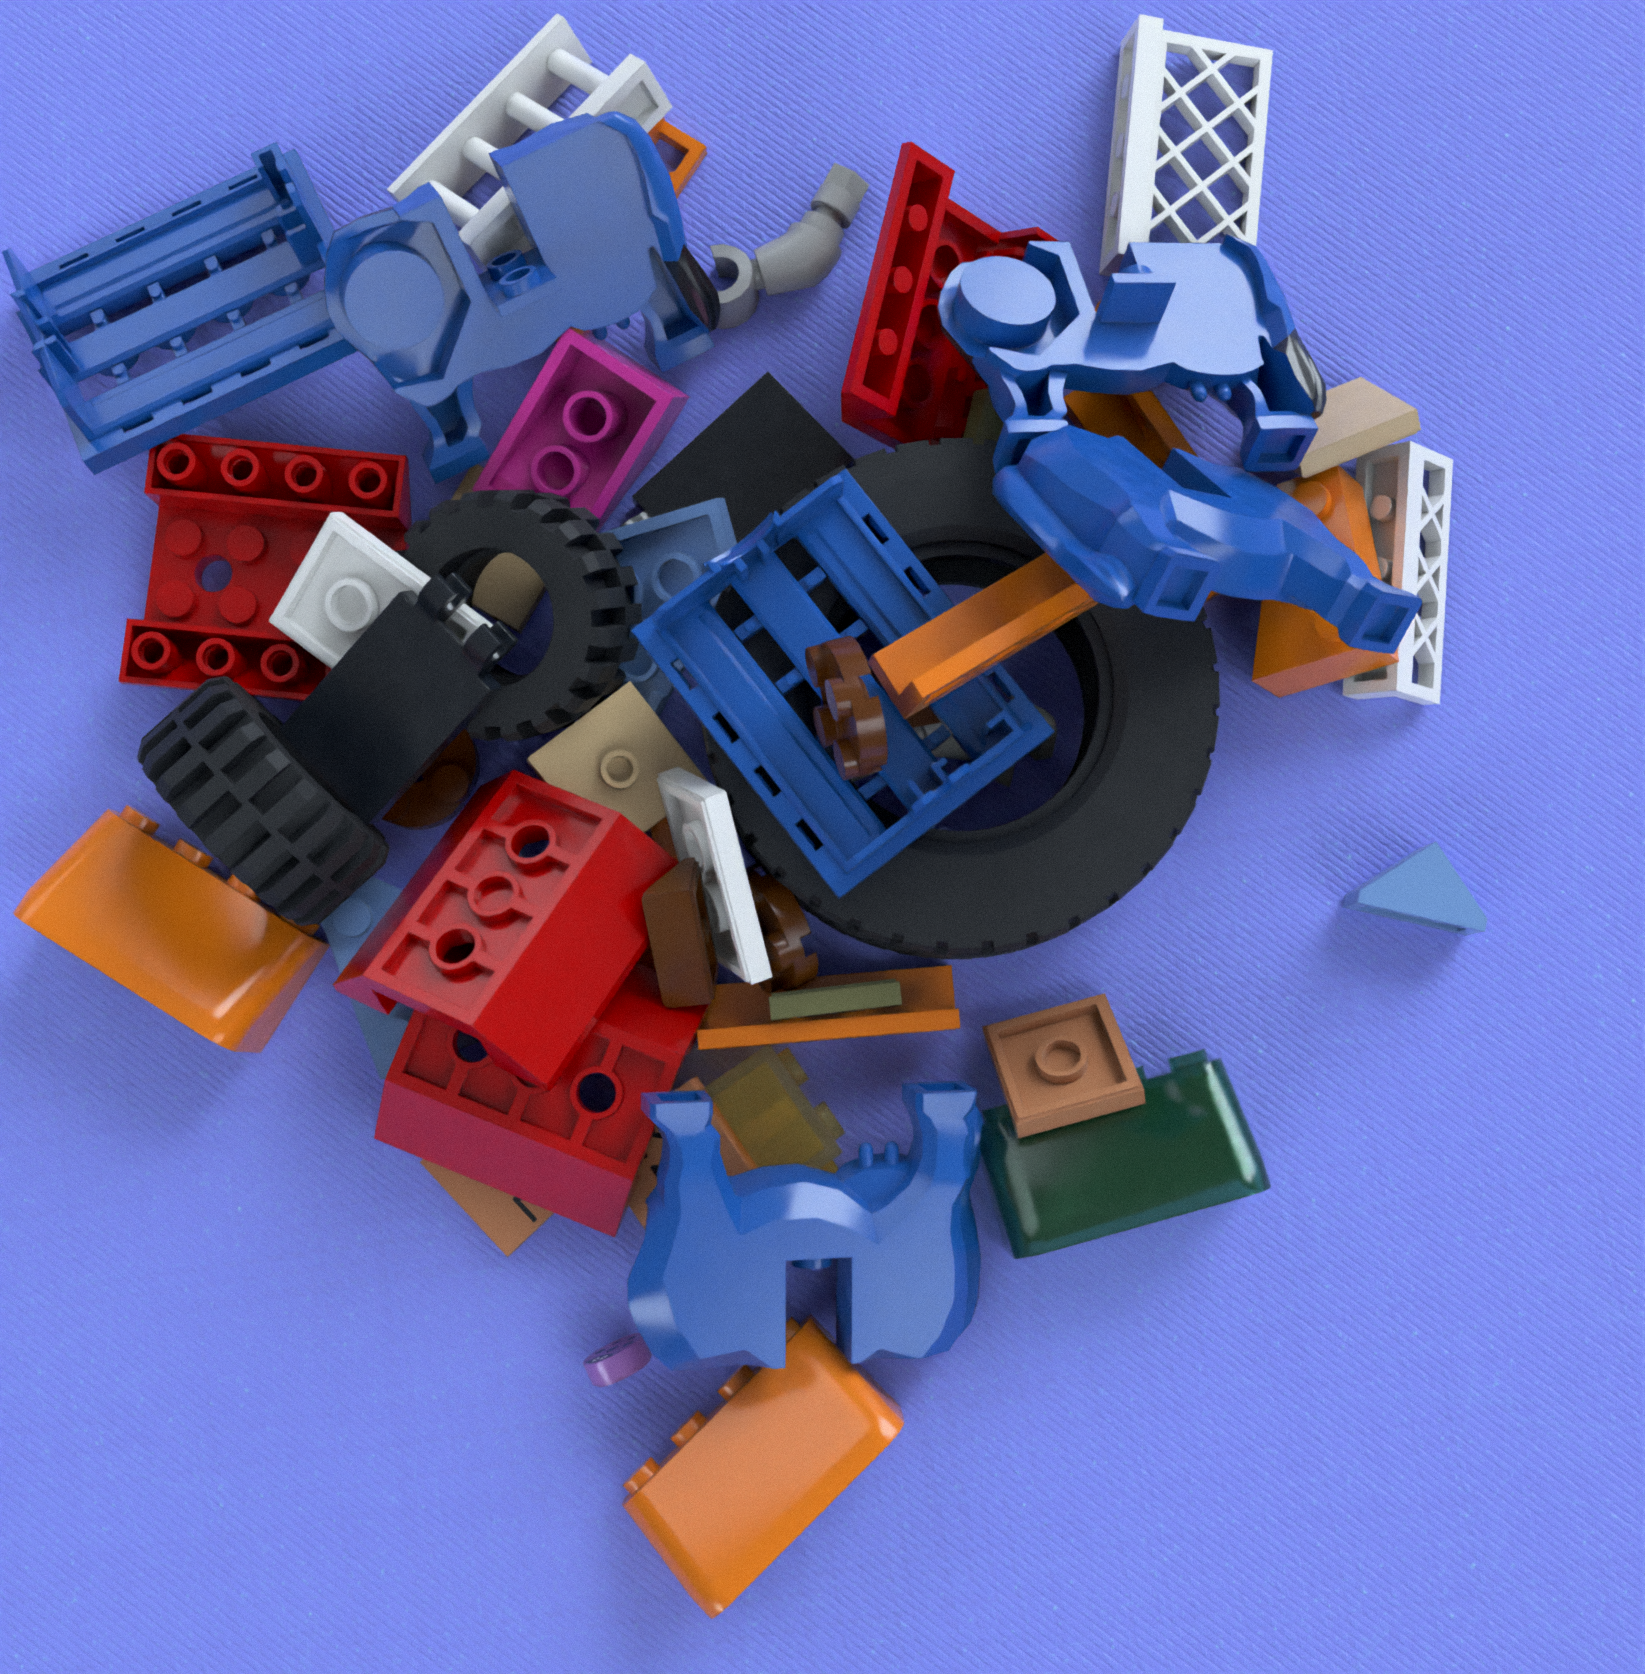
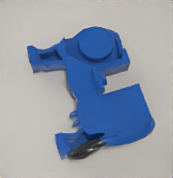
(600, 250)
(1169, 315)

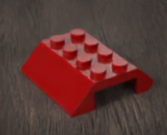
(902, 369)

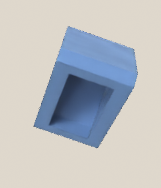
(1422, 892)

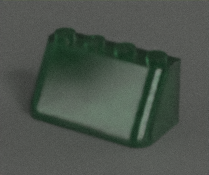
(1126, 1166)

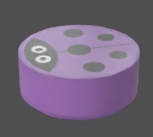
(617, 1360)

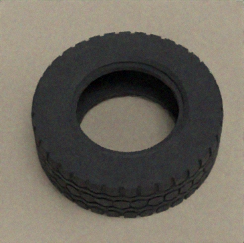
(1130, 791)

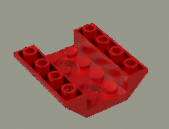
(261, 514)
(545, 928)
(534, 1139)

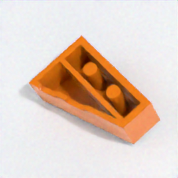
(1294, 643)

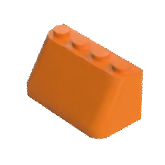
(174, 930)
(760, 1465)

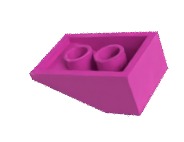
(584, 426)

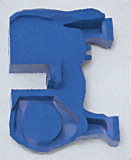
(1190, 531)
(897, 1223)

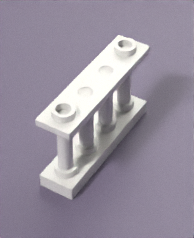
(504, 111)

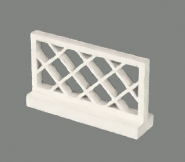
(1139, 136)

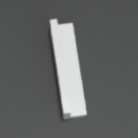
(1397, 514)

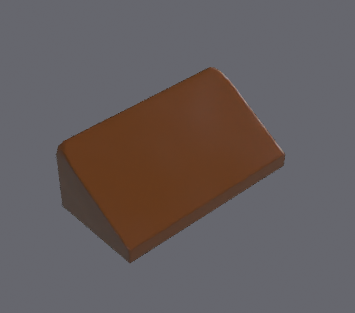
(681, 936)

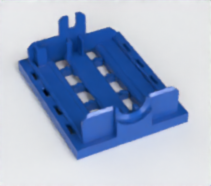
(168, 251)
(770, 731)

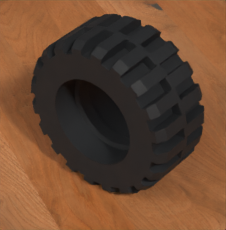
(585, 592)
(259, 803)

